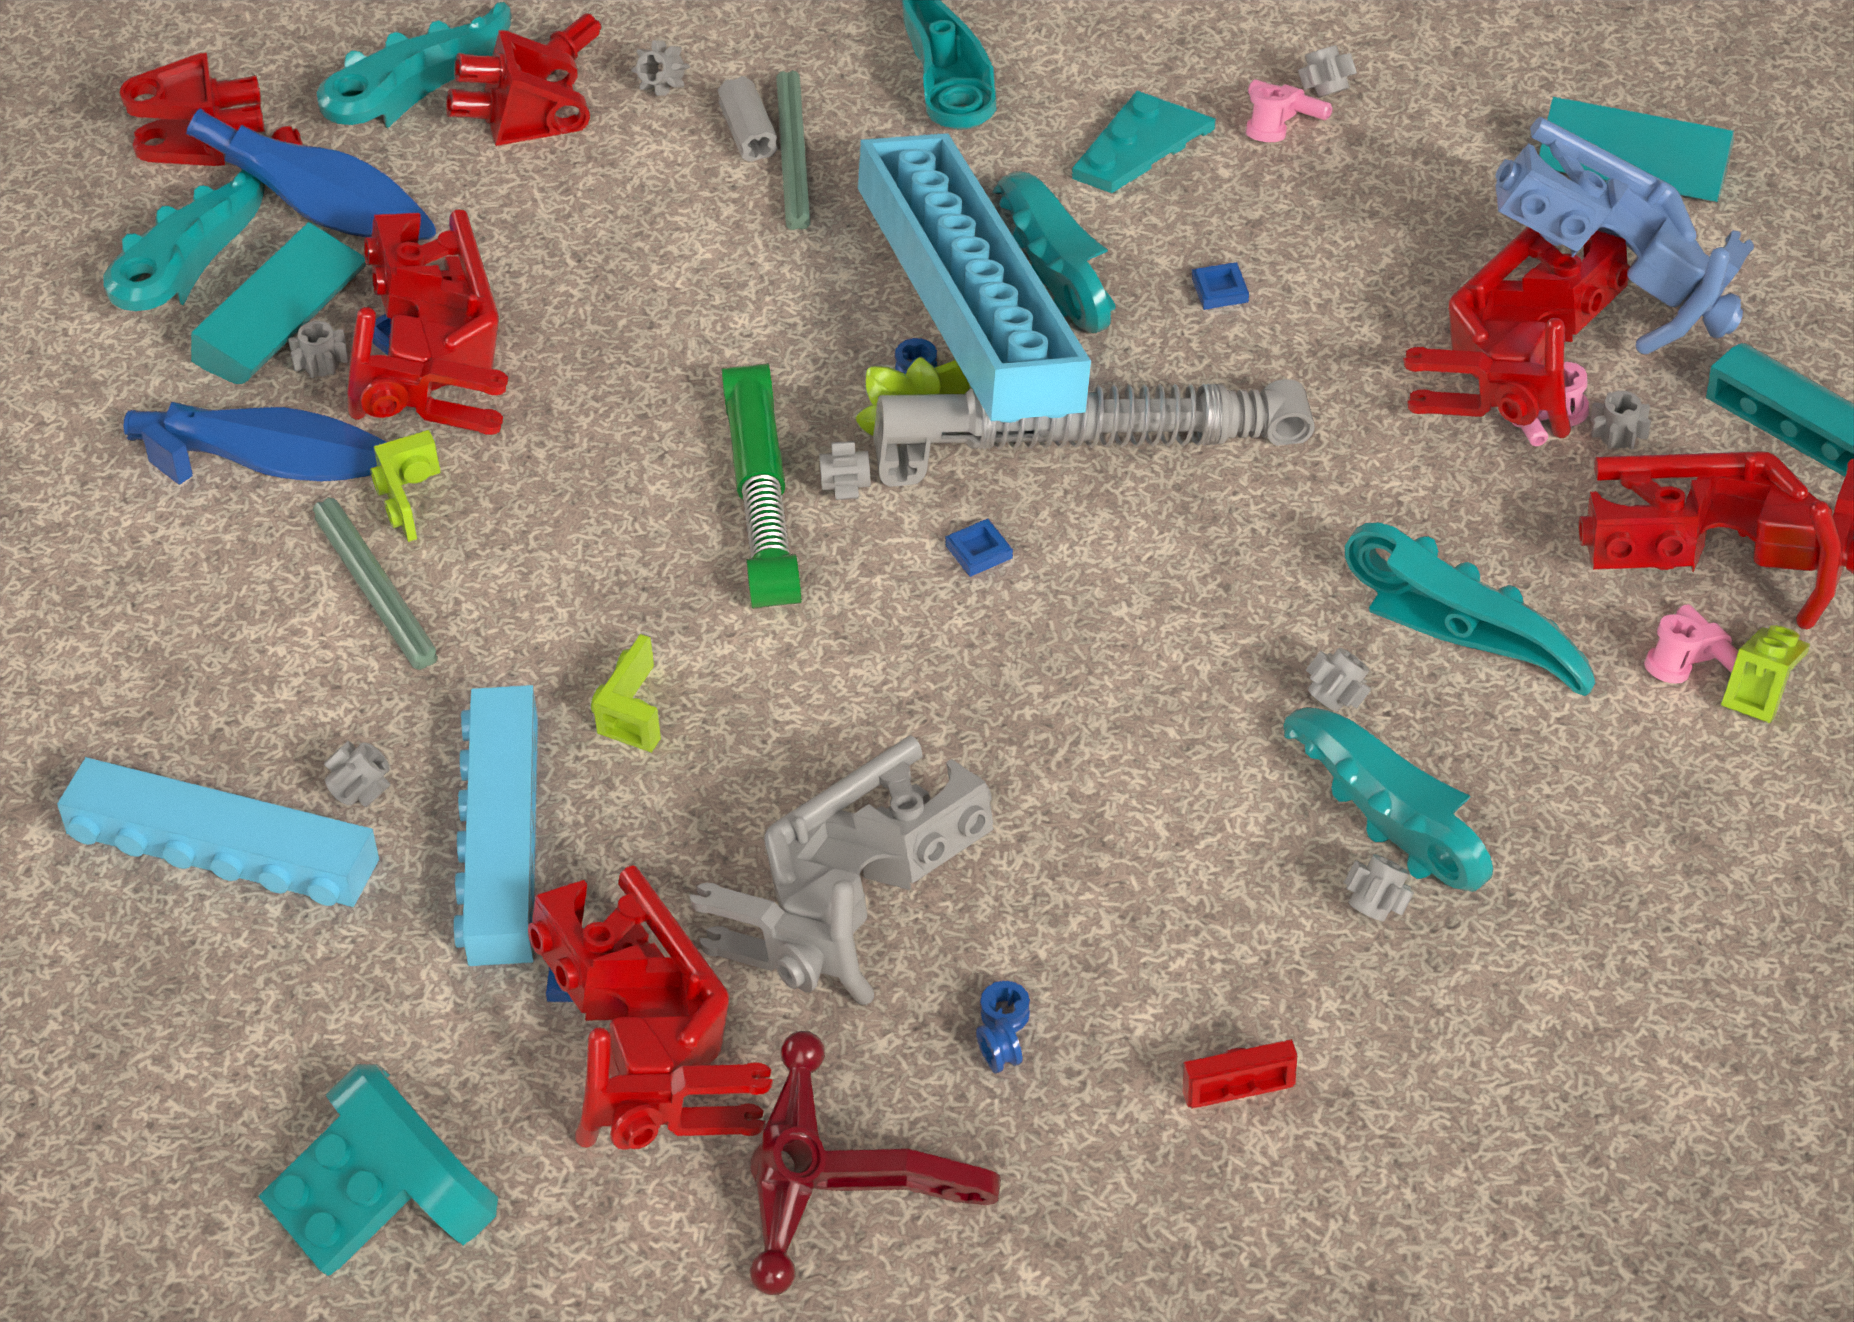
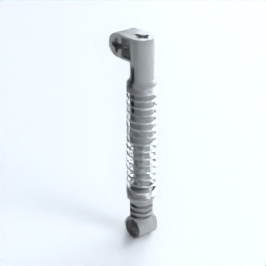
(1216, 414)

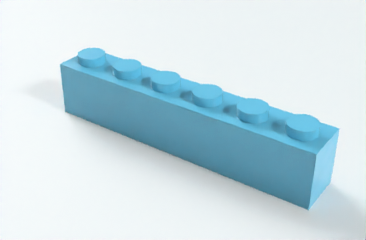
(499, 826)
(219, 832)

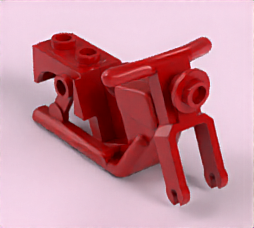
(439, 326)
(1516, 330)
(1731, 491)
(662, 1013)

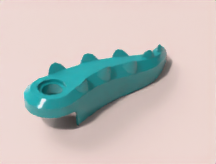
(953, 65)
(405, 69)
(181, 244)
(1057, 250)
(1456, 607)
(1395, 798)

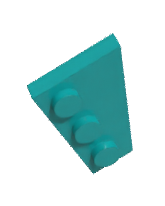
(1136, 139)

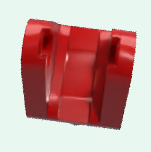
(178, 94)
(516, 94)

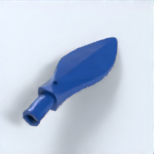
(312, 180)
(268, 439)

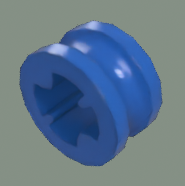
(913, 349)
(1009, 992)
(999, 1045)

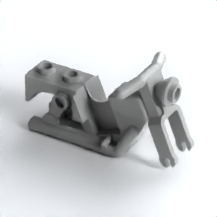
(818, 863)

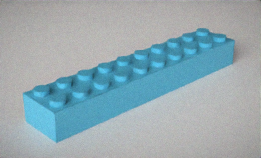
(973, 279)

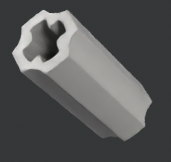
(747, 119)

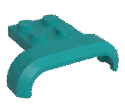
(368, 1170)

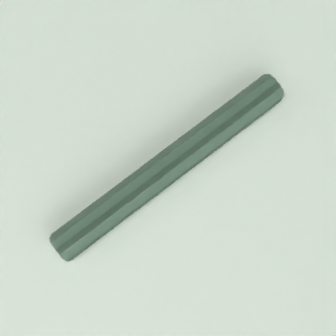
(793, 150)
(375, 584)

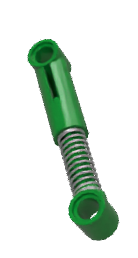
(760, 484)

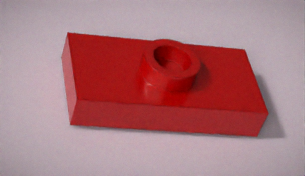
(1239, 1073)

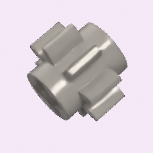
(648, 67)
(1327, 71)
(318, 349)
(1620, 420)
(845, 470)
(1338, 679)
(357, 774)
(1378, 887)

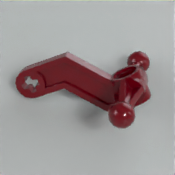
(795, 1131)

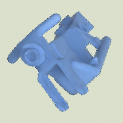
(1630, 207)

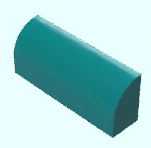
(1676, 151)
(274, 304)
(1784, 405)

